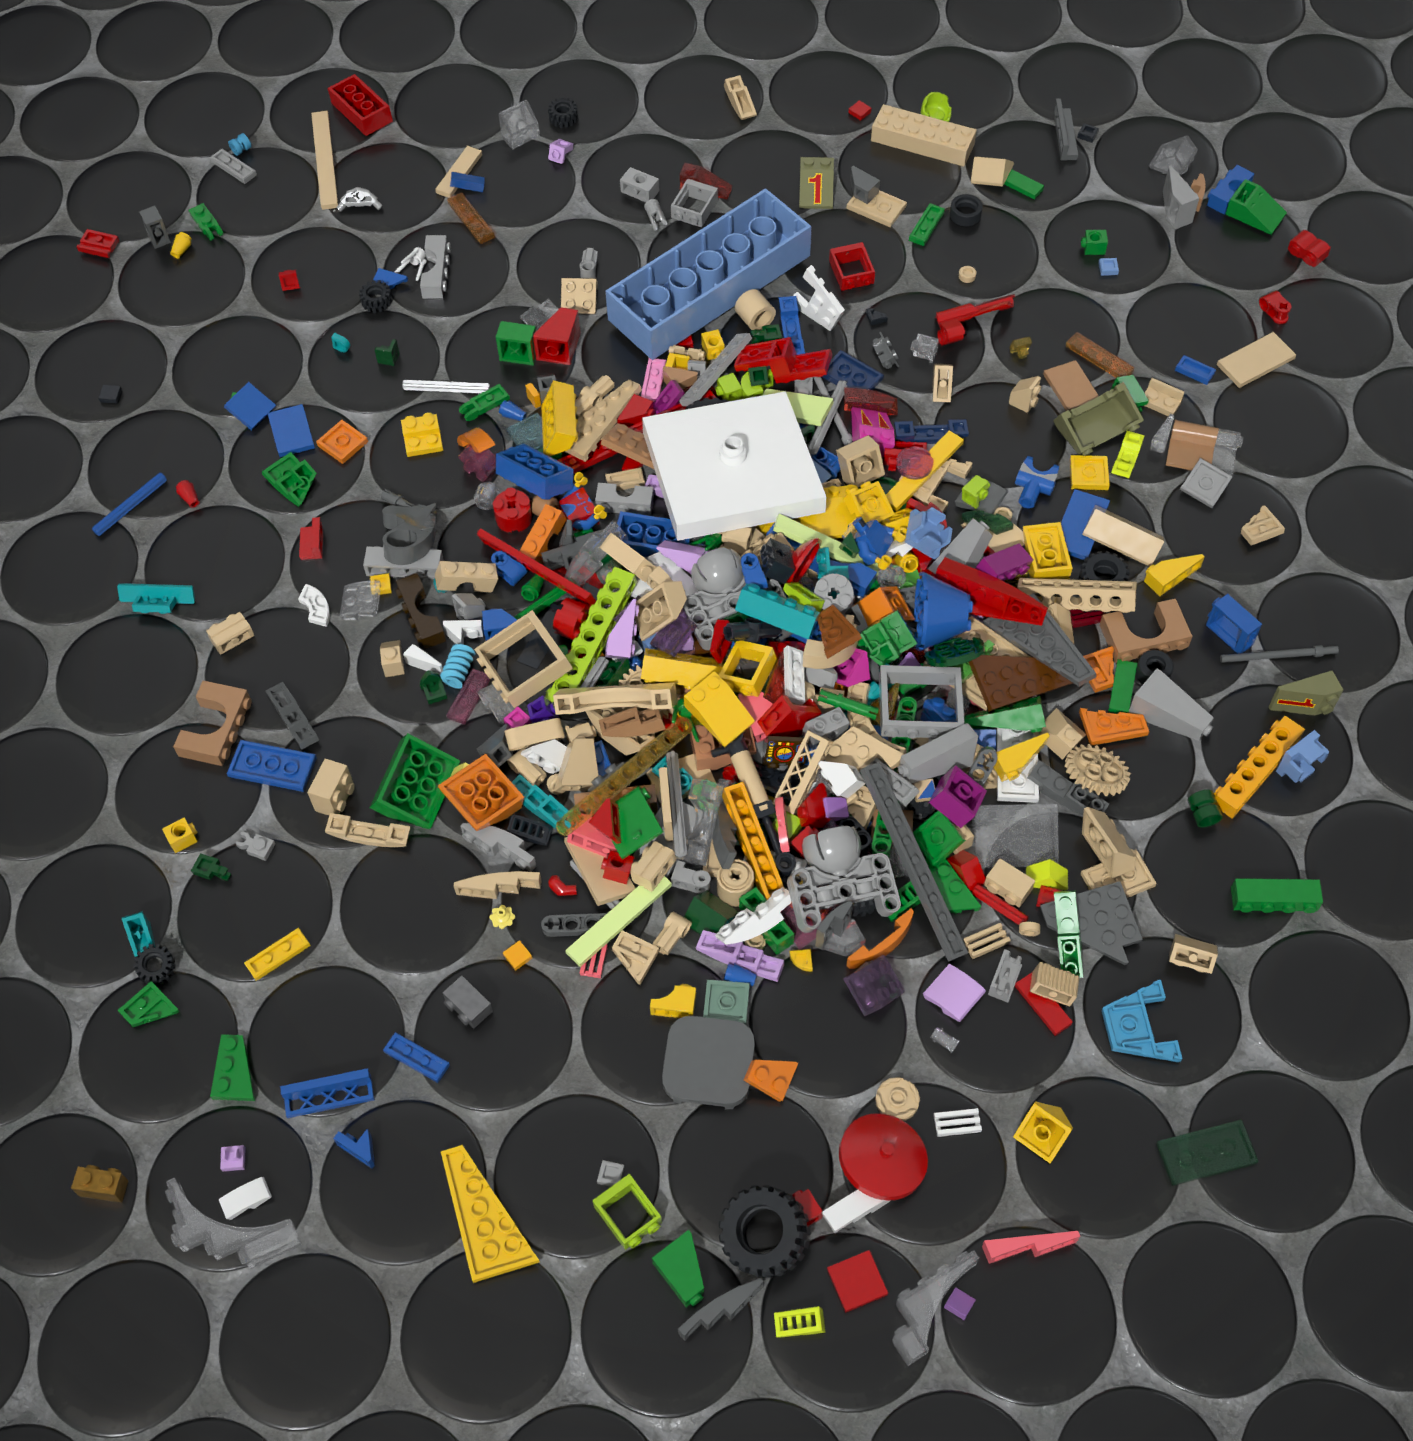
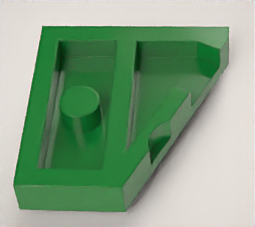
(147, 1006)

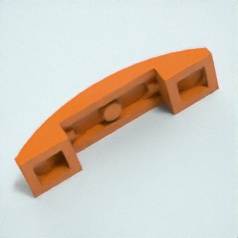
(477, 438)
(901, 928)

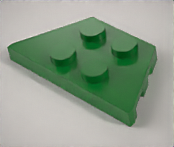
(952, 888)

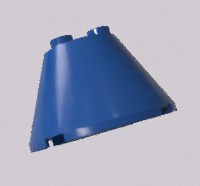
(939, 611)

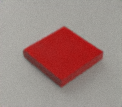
(857, 1281)

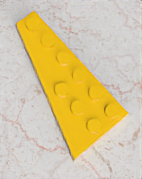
(487, 1230)

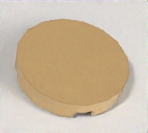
(897, 1098)

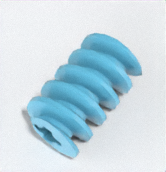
(457, 665)

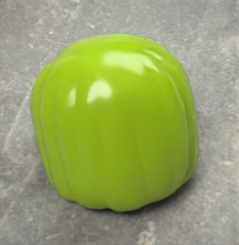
(936, 106)

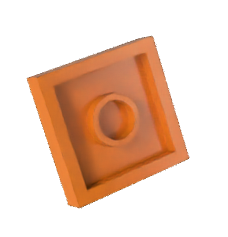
(342, 441)

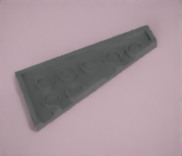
(1046, 644)

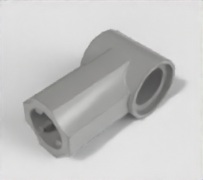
(588, 264)

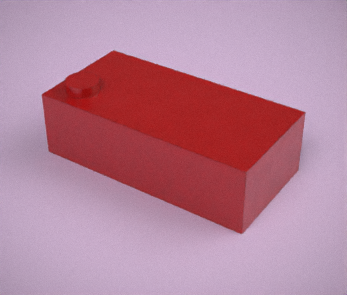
(360, 104)

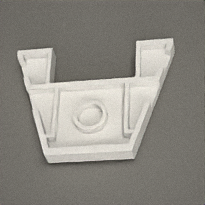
(823, 306)

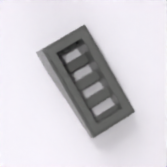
(567, 535)

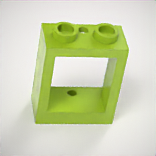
(616, 1192)

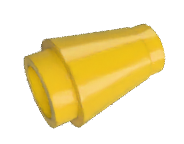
(180, 245)

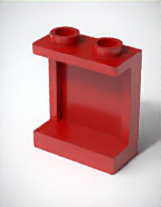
(787, 719)

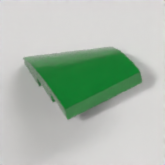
(291, 477)
(887, 638)

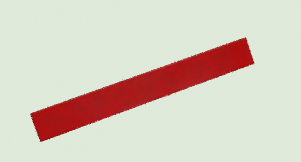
(537, 568)

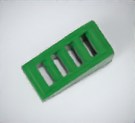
(914, 901)

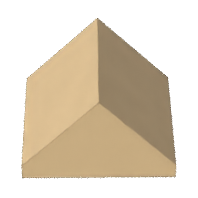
(990, 171)

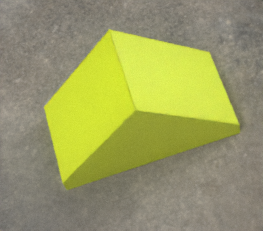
(1048, 874)

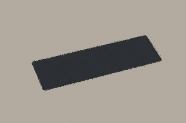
(536, 647)

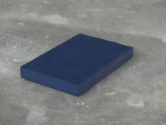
(854, 372)

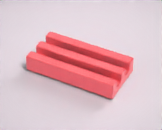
(590, 973)

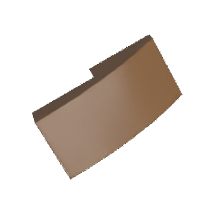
(1198, 187)

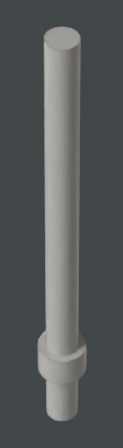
(846, 437)

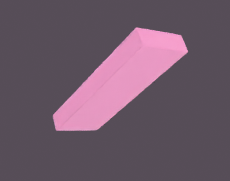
(653, 379)

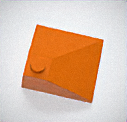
(482, 793)

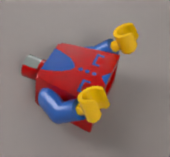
(579, 507)

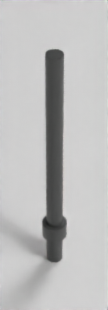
(1316, 651)

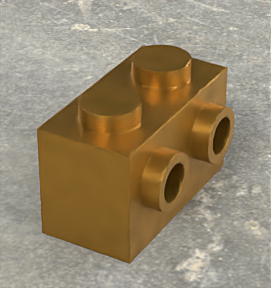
(100, 1184)

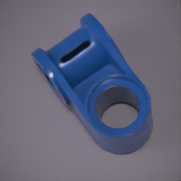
(827, 461)
(508, 568)
(753, 574)

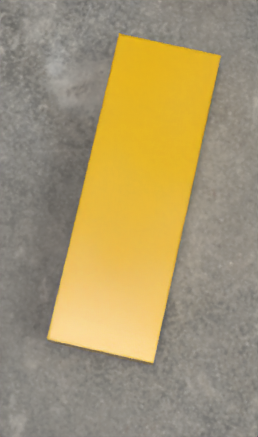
(277, 954)

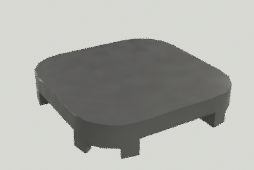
(708, 1061)

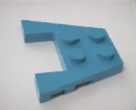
(1130, 1027)

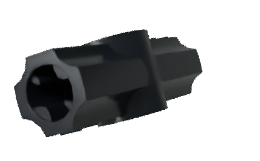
(751, 630)

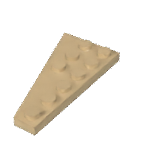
(601, 419)

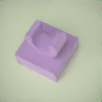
(232, 1158)

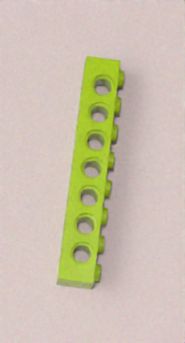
(616, 579)

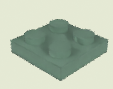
(726, 1000)

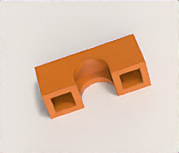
(549, 522)

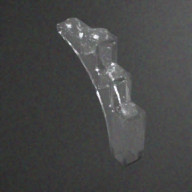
(220, 1240)

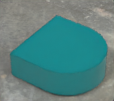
(340, 343)

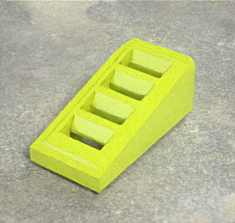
(810, 1329)

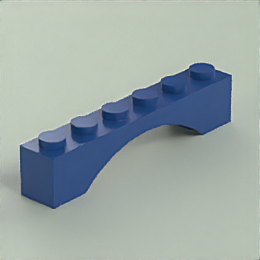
(860, 576)

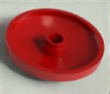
(883, 1157)

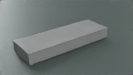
(233, 166)

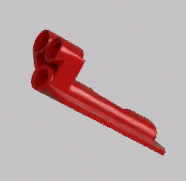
(950, 319)

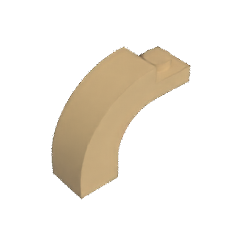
(815, 656)

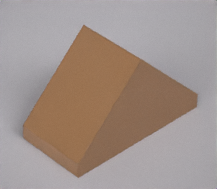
(683, 377)

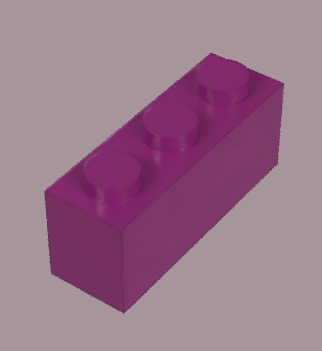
(1006, 563)

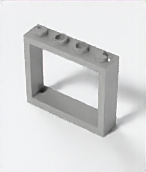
(919, 675)

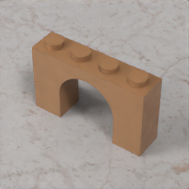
(1129, 646)
(215, 747)

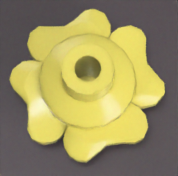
(502, 917)

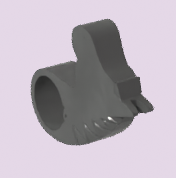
(410, 528)

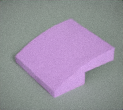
(954, 992)

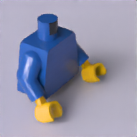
(874, 541)

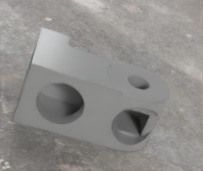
(690, 879)

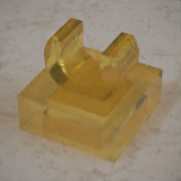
(1021, 347)

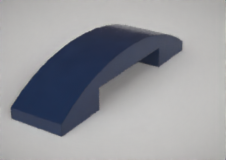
(929, 433)

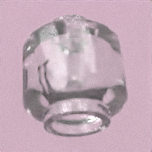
(486, 495)
(891, 576)

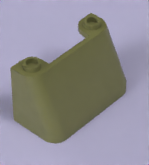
(1099, 420)

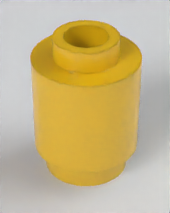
(908, 562)

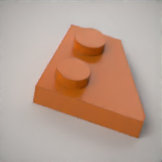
(1103, 665)
(771, 1076)

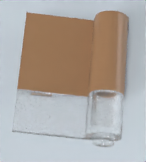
(1197, 441)

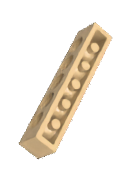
(1085, 589)

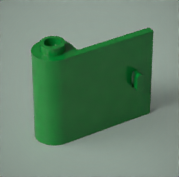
(637, 821)

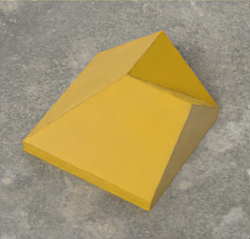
(1044, 1130)

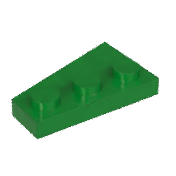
(232, 1072)

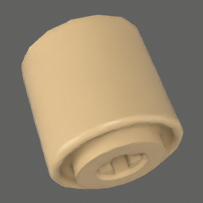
(755, 309)
(729, 888)

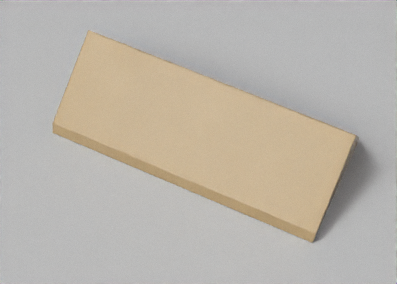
(1123, 535)

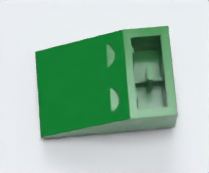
(1255, 207)

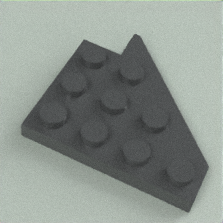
(1104, 921)

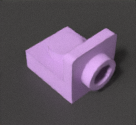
(558, 150)

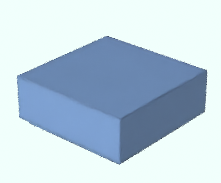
(1108, 266)

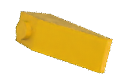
(1171, 572)
(1017, 757)

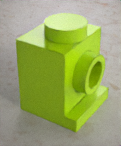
(975, 491)

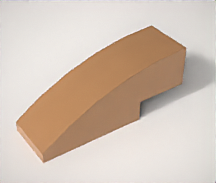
(632, 723)

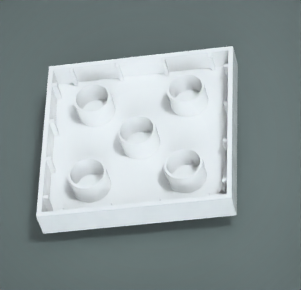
(733, 465)

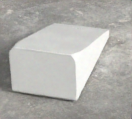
(418, 658)

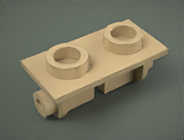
(695, 354)

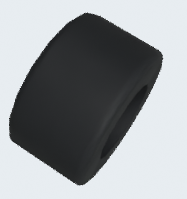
(1153, 658)

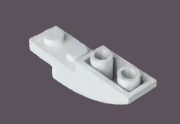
(751, 924)

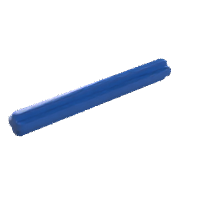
(129, 504)

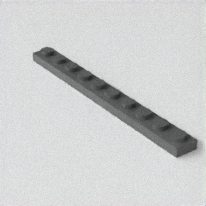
(914, 861)

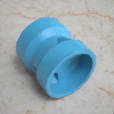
(239, 144)

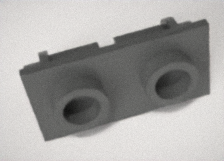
(889, 356)

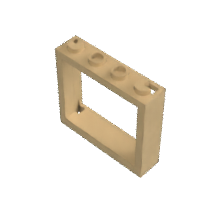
(507, 638)

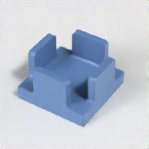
(927, 533)
(1299, 757)

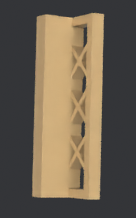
(811, 771)

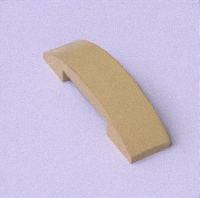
(367, 833)

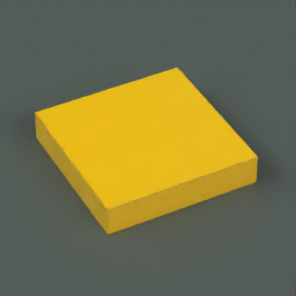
(1089, 472)

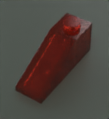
(703, 176)

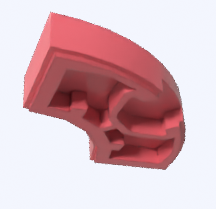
(782, 824)

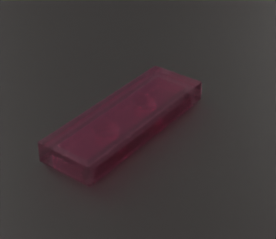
(468, 697)

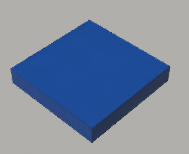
(250, 406)

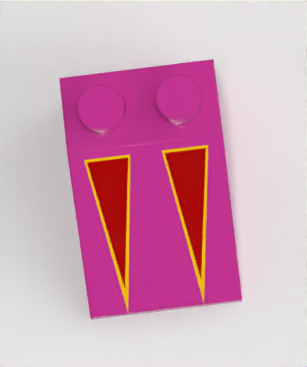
(875, 425)

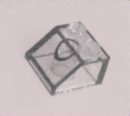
(518, 124)
(1176, 153)

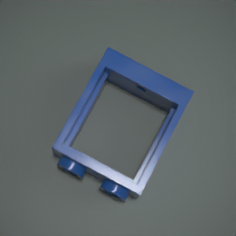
(1239, 637)

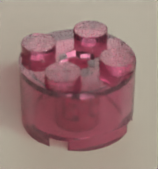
(481, 463)

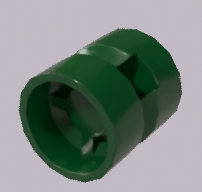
(1204, 808)

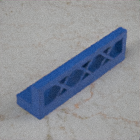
(327, 1085)

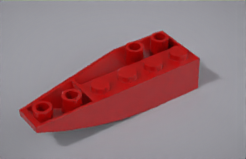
(991, 595)

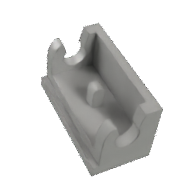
(1005, 977)

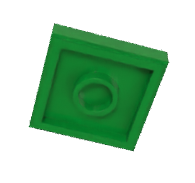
(938, 838)

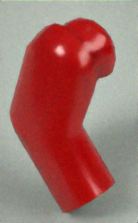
(560, 888)

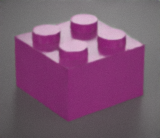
(957, 796)

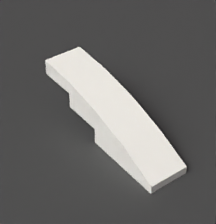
(851, 1209)

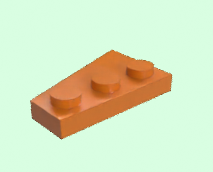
(1111, 727)

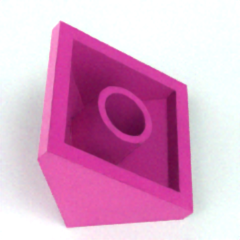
(854, 669)

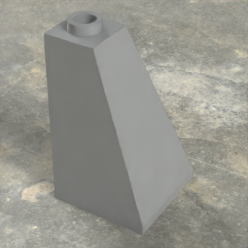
(1170, 707)

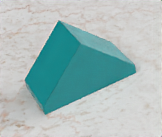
(138, 931)

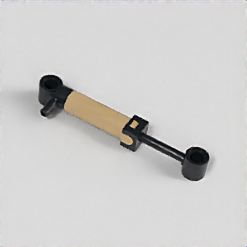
(762, 805)

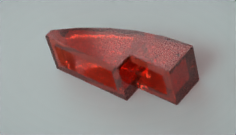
(869, 400)

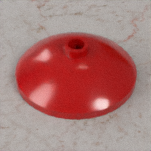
(803, 558)

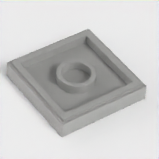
(1206, 483)

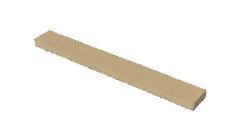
(324, 160)

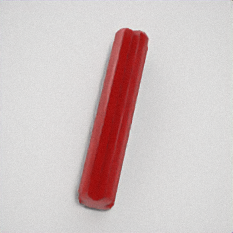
(999, 904)

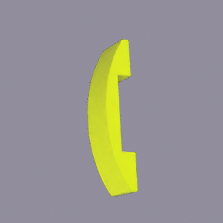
(1128, 454)

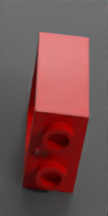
(856, 252)

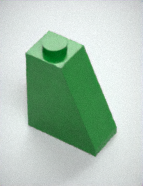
(681, 1269)

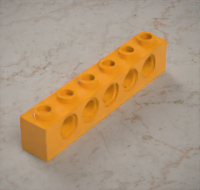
(1232, 803)
(752, 839)

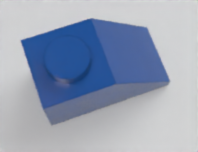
(495, 621)

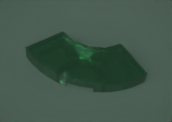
(997, 523)

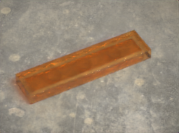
(471, 218)
(1099, 356)

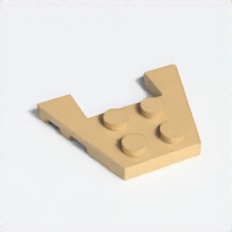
(926, 491)
(859, 750)

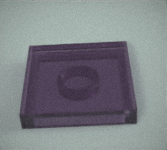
(673, 636)

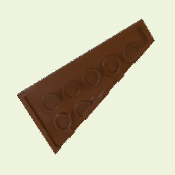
(1013, 679)

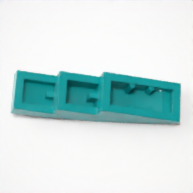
(540, 803)

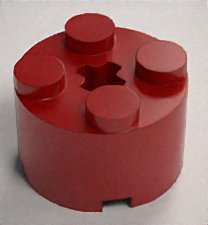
(512, 510)
(570, 617)

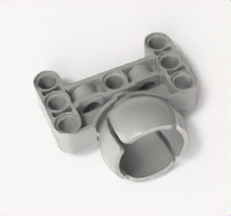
(717, 591)
(837, 864)

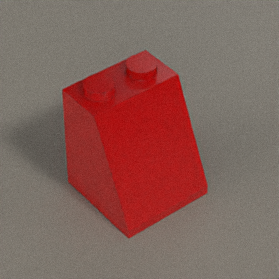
(558, 337)

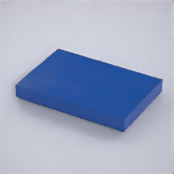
(291, 430)

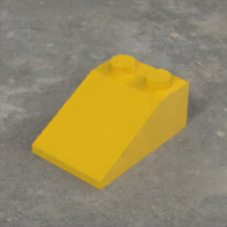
(1048, 550)
(718, 709)

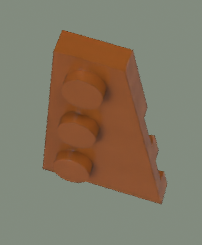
(836, 631)

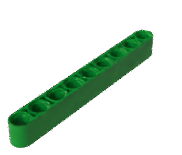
(881, 840)

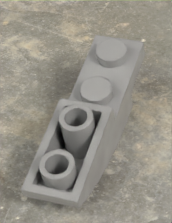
(496, 840)

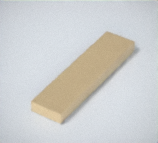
(462, 165)

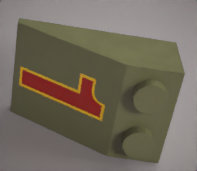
(816, 182)
(1309, 695)

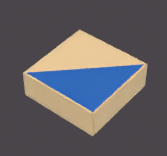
(926, 790)

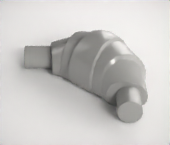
(358, 197)

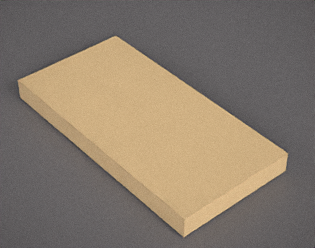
(1256, 359)
(590, 869)

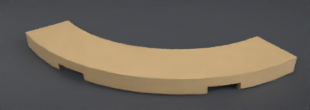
(860, 692)

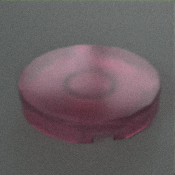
(914, 463)

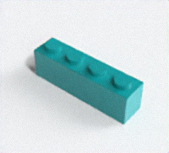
(777, 610)

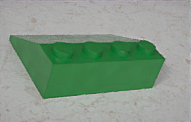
(411, 782)

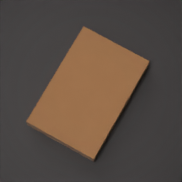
(1070, 385)

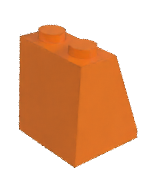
(883, 602)

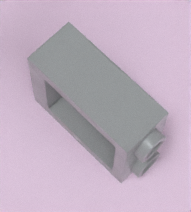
(691, 189)

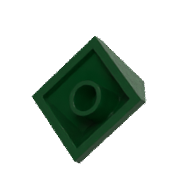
(709, 913)

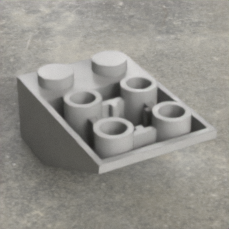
(1179, 200)

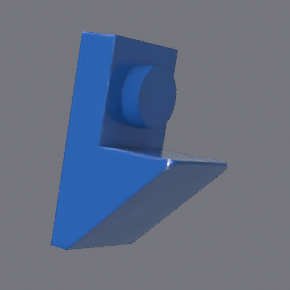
(361, 1150)

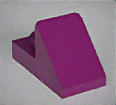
(668, 397)

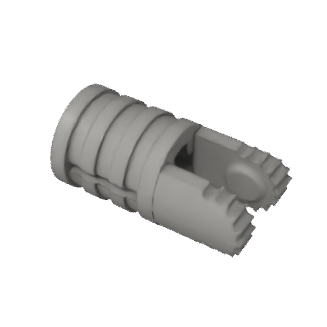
(655, 213)

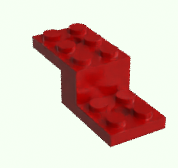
(783, 360)

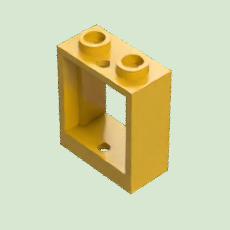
(753, 652)

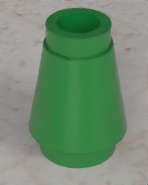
(532, 588)

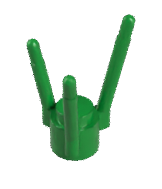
(712, 541)
(683, 712)

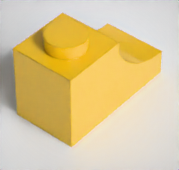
(676, 1004)

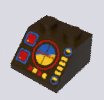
(781, 751)

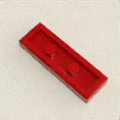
(1046, 1009)

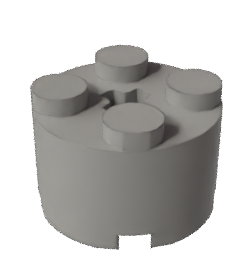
(836, 583)

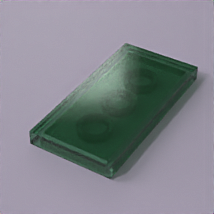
(1207, 1152)

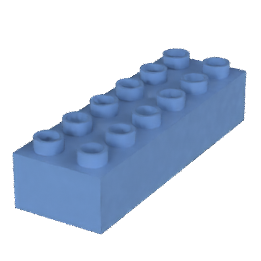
(708, 273)

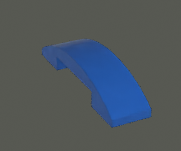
(790, 322)

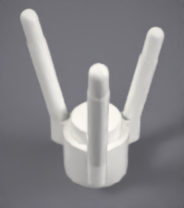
(415, 257)

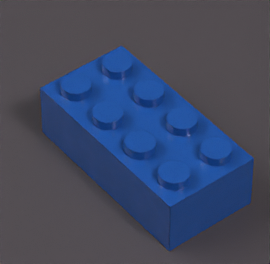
(534, 471)
(646, 532)

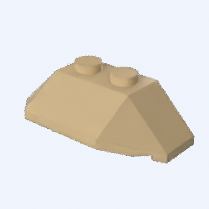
(626, 745)

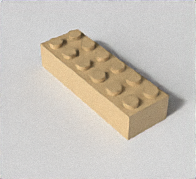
(923, 135)

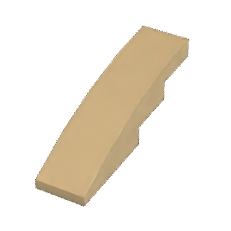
(490, 884)

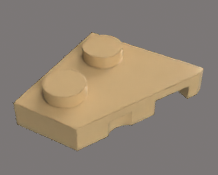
(1262, 527)

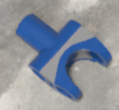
(1034, 482)

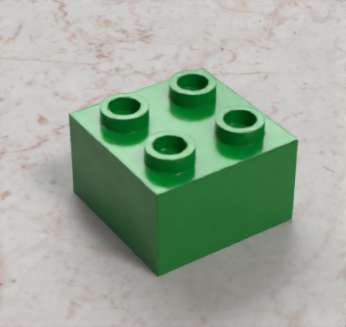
(516, 343)

